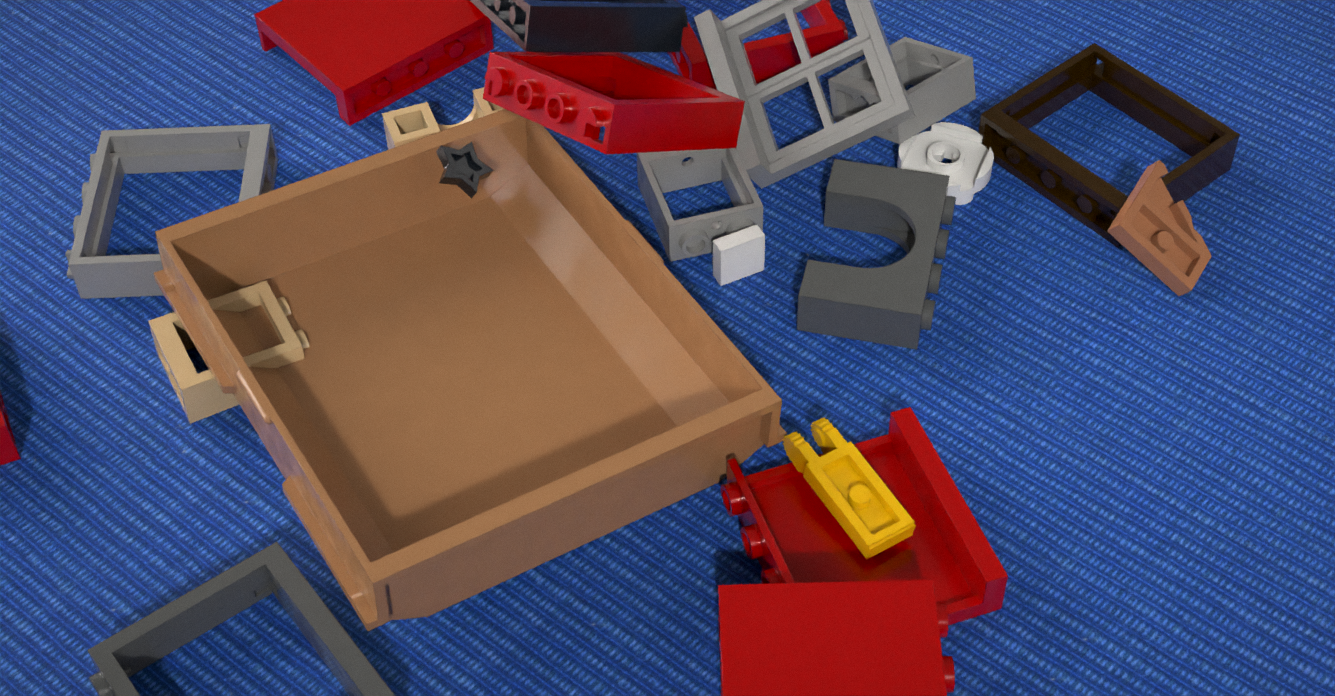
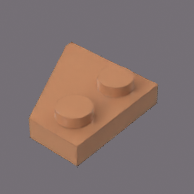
(1161, 232)

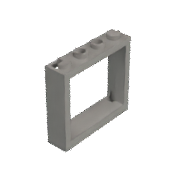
(155, 152)

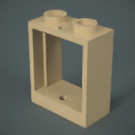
(200, 392)

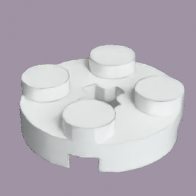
(970, 158)

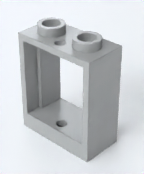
(940, 81)
(695, 235)

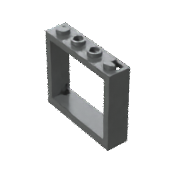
(218, 601)

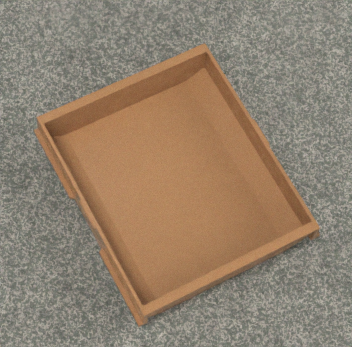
(472, 367)

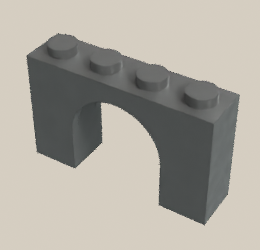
(888, 301)

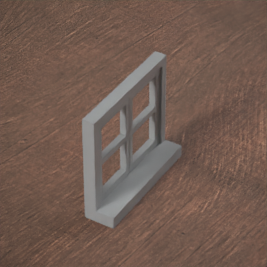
(735, 77)

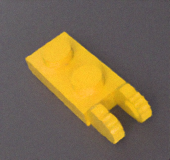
(850, 489)

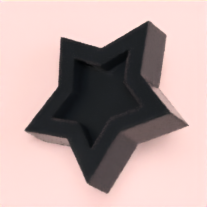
(462, 168)

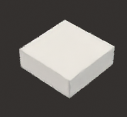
(738, 255)

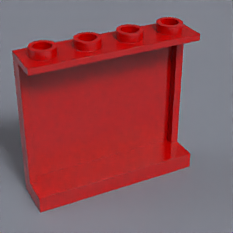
(375, 48)
(804, 543)
(833, 639)

